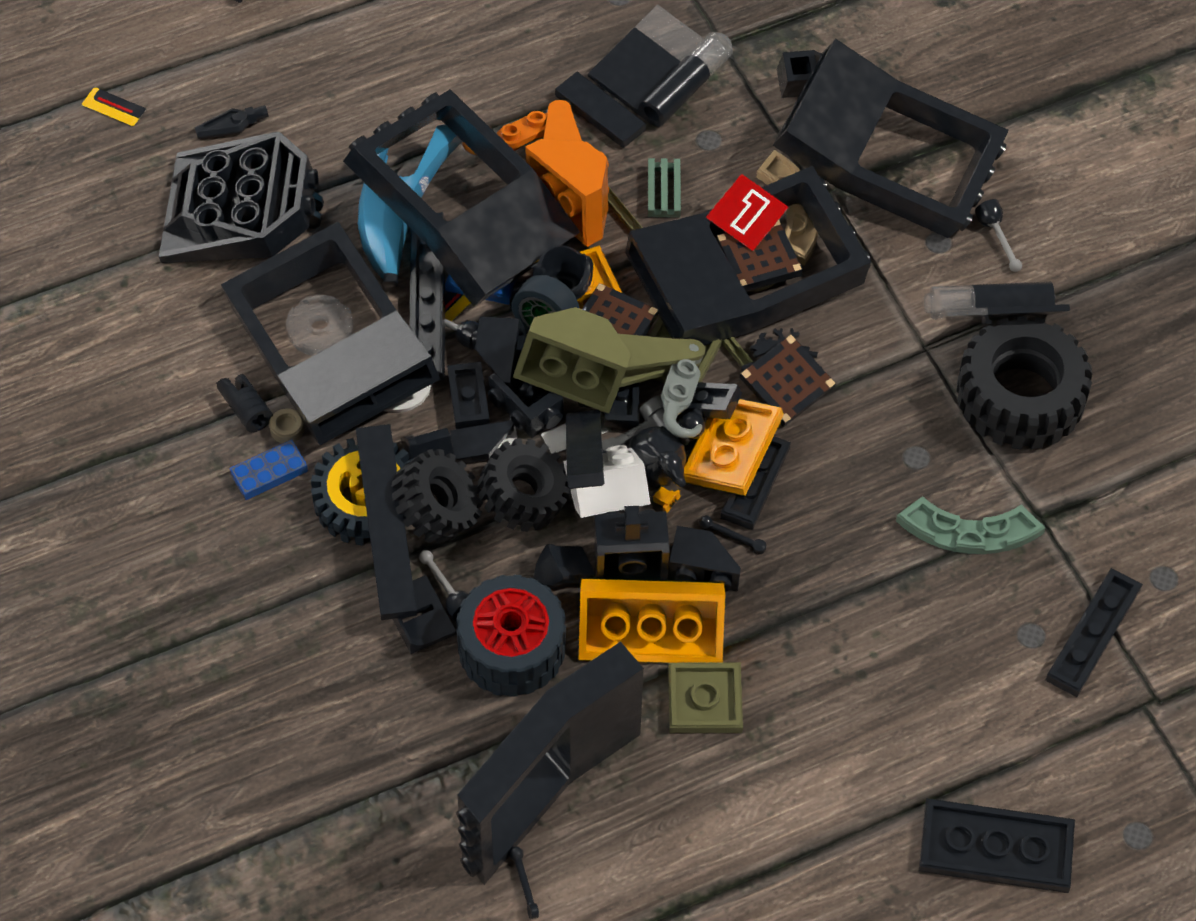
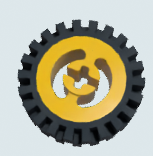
(328, 484)

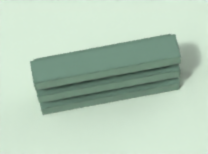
(664, 167)

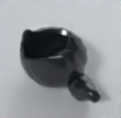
(567, 266)
(662, 456)

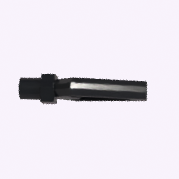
(230, 122)

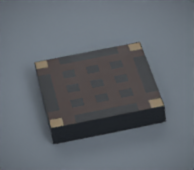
(766, 265)
(622, 311)
(787, 379)

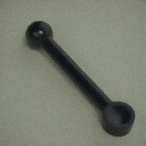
(758, 546)
(516, 855)

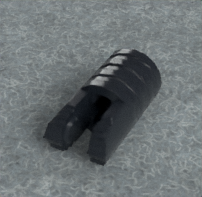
(245, 403)

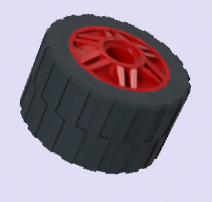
(511, 635)

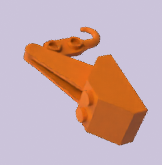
(565, 164)

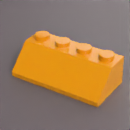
(652, 619)

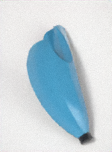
(380, 227)

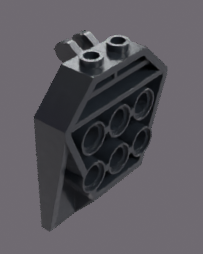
(239, 200)

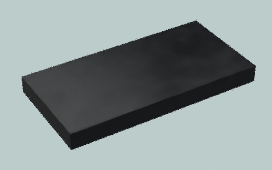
(997, 845)

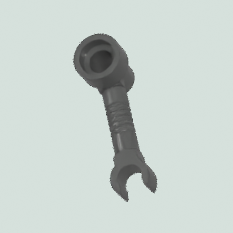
(651, 412)

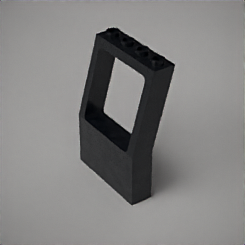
(839, 115)
(492, 239)
(700, 291)
(352, 376)
(552, 746)

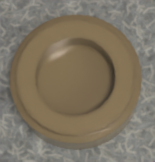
(286, 425)

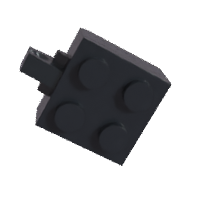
(632, 545)

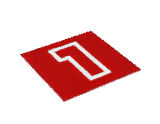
(747, 212)

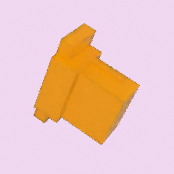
(666, 498)

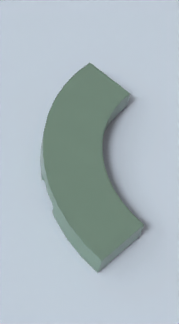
(970, 536)

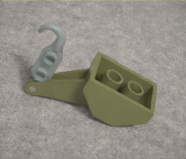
(589, 361)

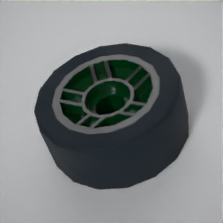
(540, 297)

